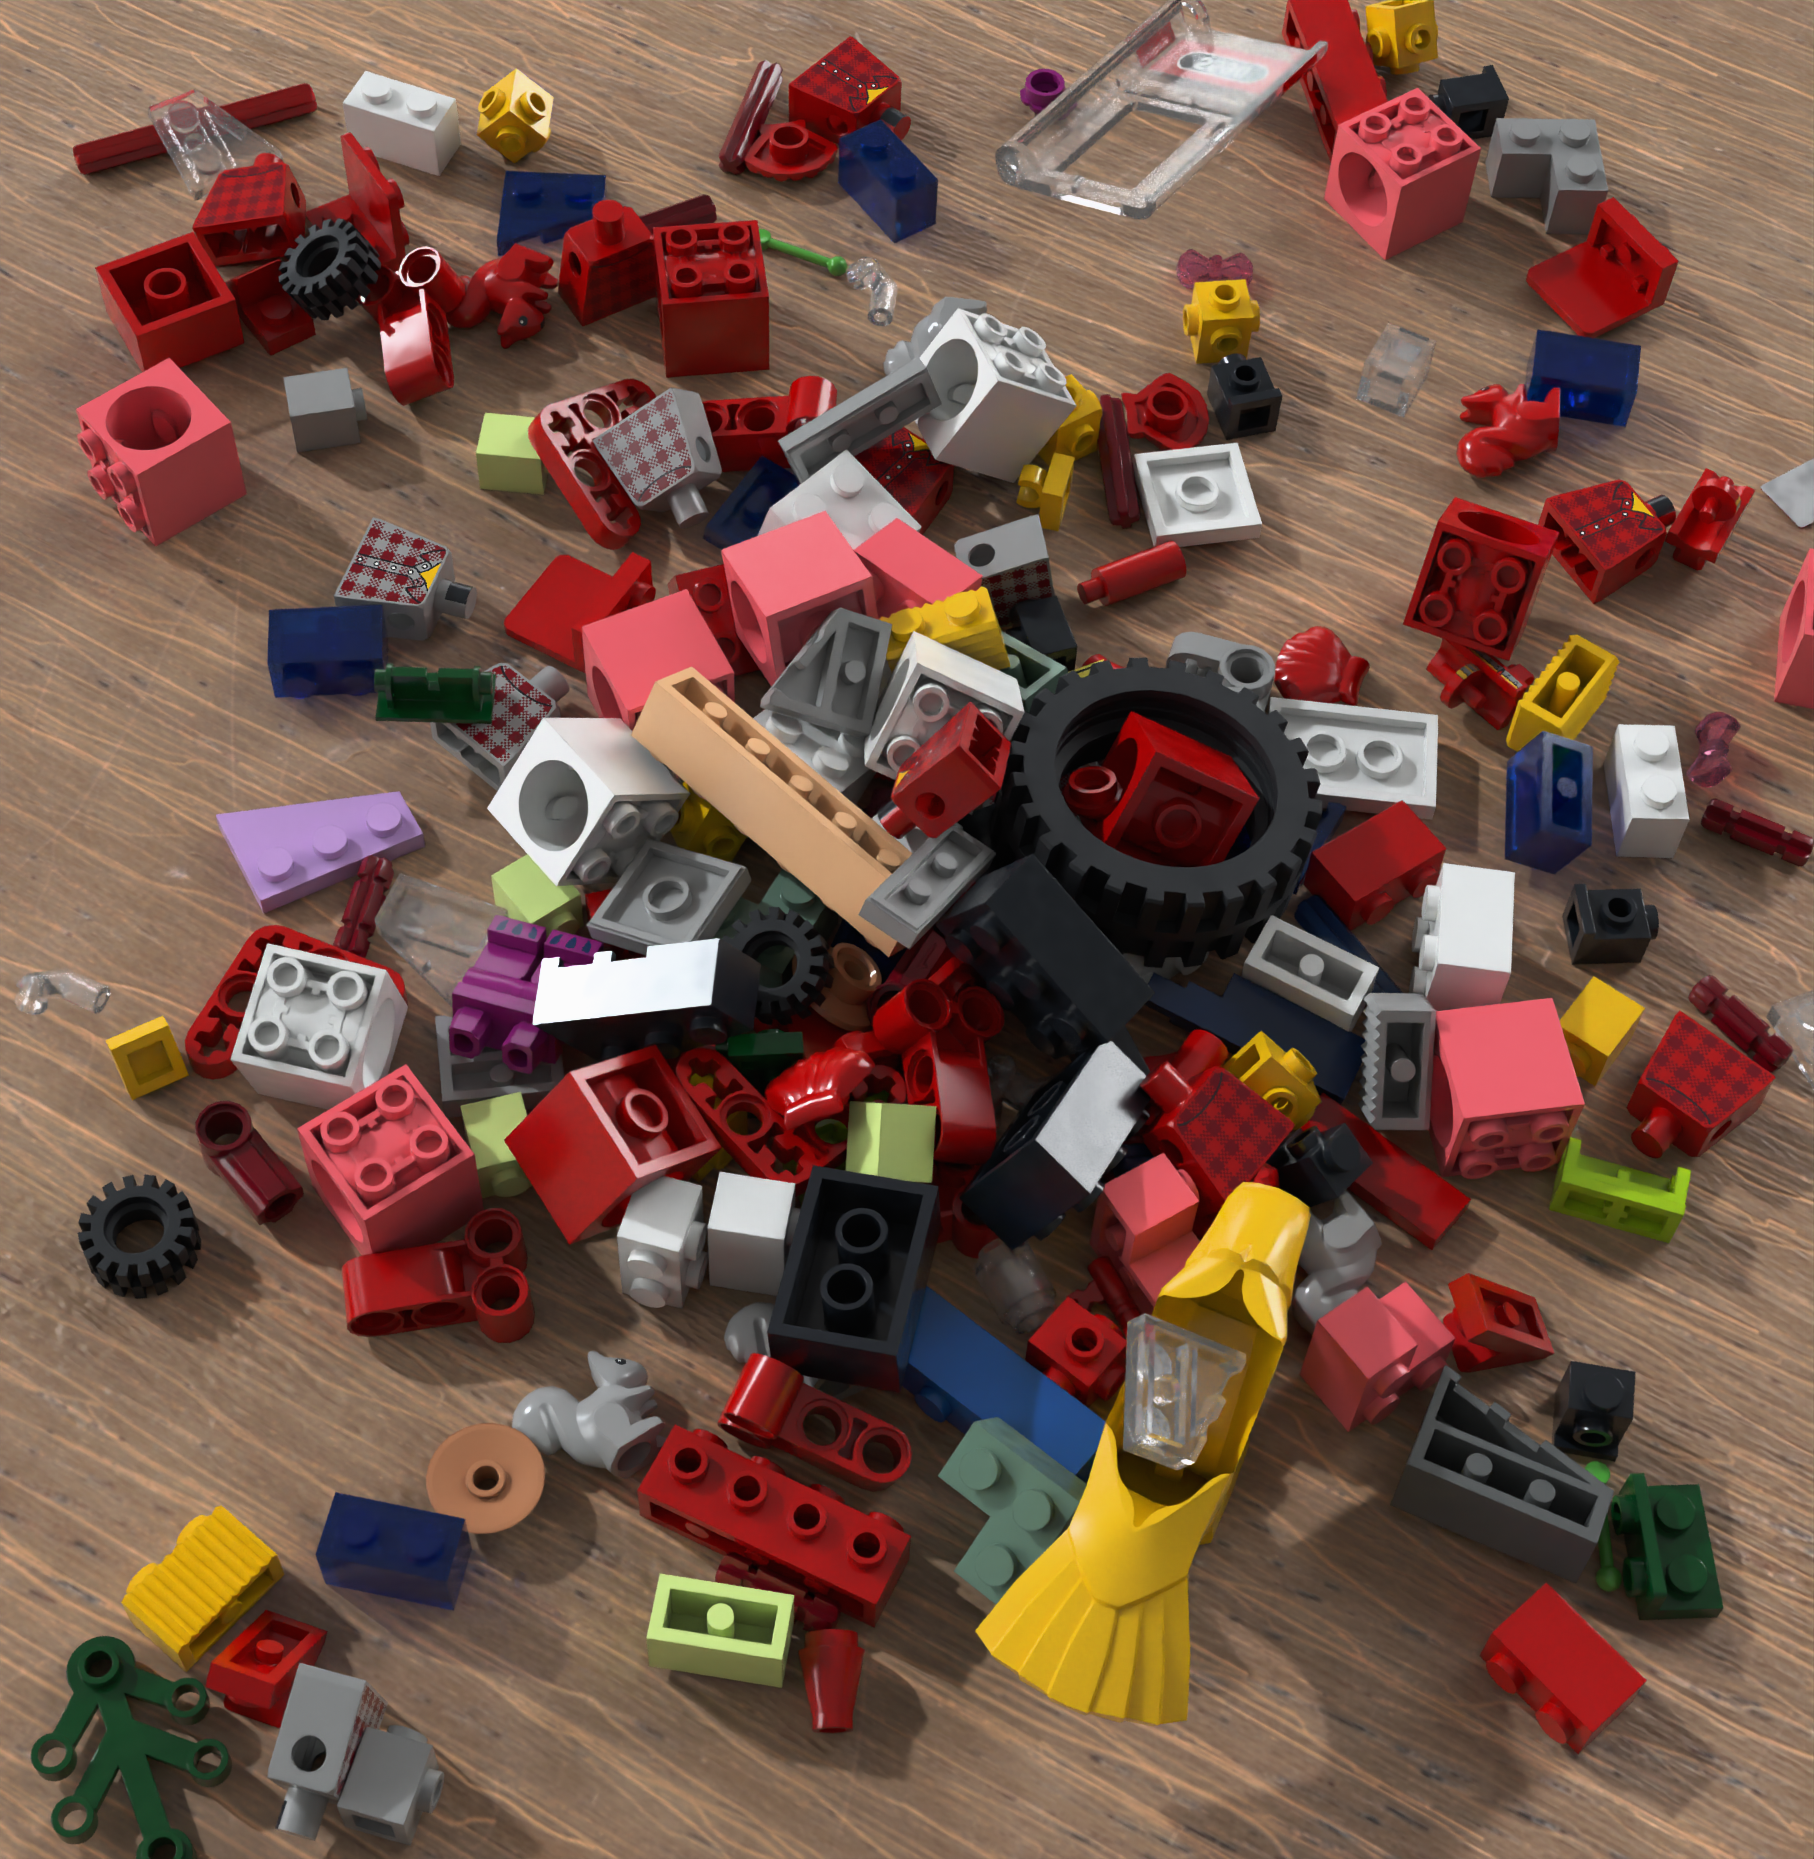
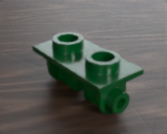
(439, 697)

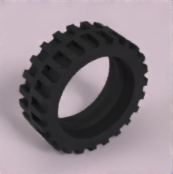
(1143, 904)

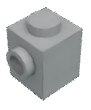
(324, 409)
(391, 1784)

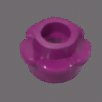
(1041, 89)

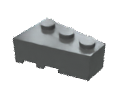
(1500, 1485)

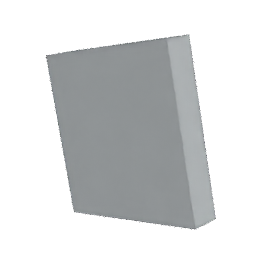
(668, 898)

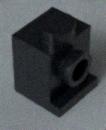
(1473, 101)
(1243, 385)
(1045, 629)
(1608, 925)
(1318, 1163)
(1593, 1410)

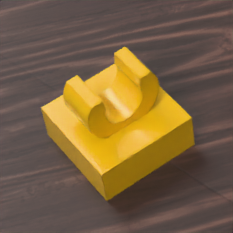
(1047, 489)
(147, 1057)

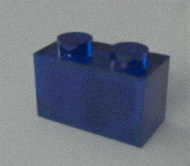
(887, 181)
(1593, 376)
(326, 650)
(1549, 802)
(394, 1551)

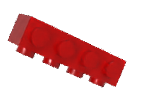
(774, 1521)

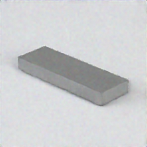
(861, 419)
(927, 885)

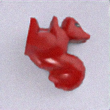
(510, 289)
(1512, 431)

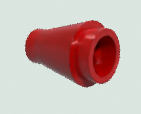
(831, 1676)

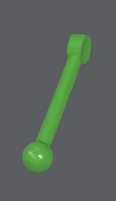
(837, 265)
(1608, 1576)

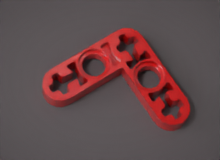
(576, 436)
(241, 977)
(797, 1144)

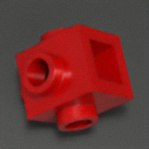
(1080, 1352)

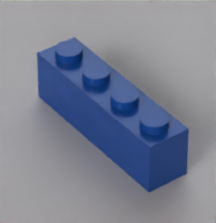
(972, 1376)

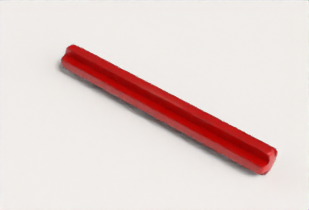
(146, 142)

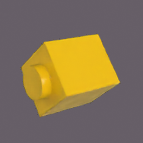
(1599, 1028)

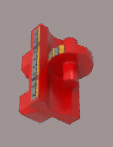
(1708, 519)
(1479, 682)

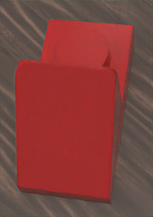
(269, 309)
(1494, 1325)
(262, 1666)

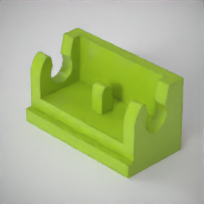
(1619, 1195)

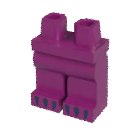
(500, 992)

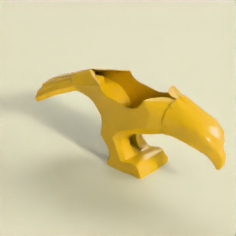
(1108, 1602)

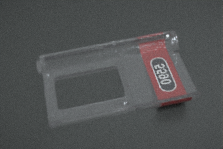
(1162, 71)

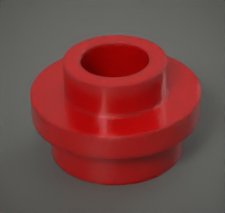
(1092, 792)

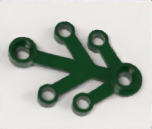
(126, 1744)

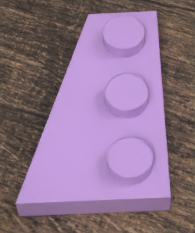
(316, 844)

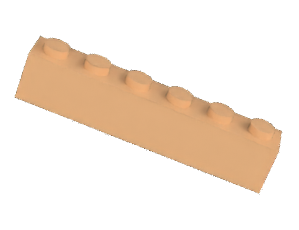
(771, 796)

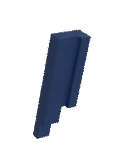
(1250, 1008)

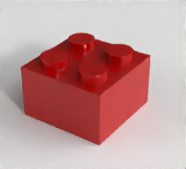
(170, 303)

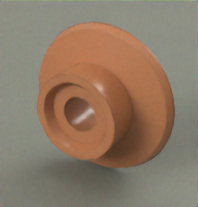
(853, 983)
(481, 1454)

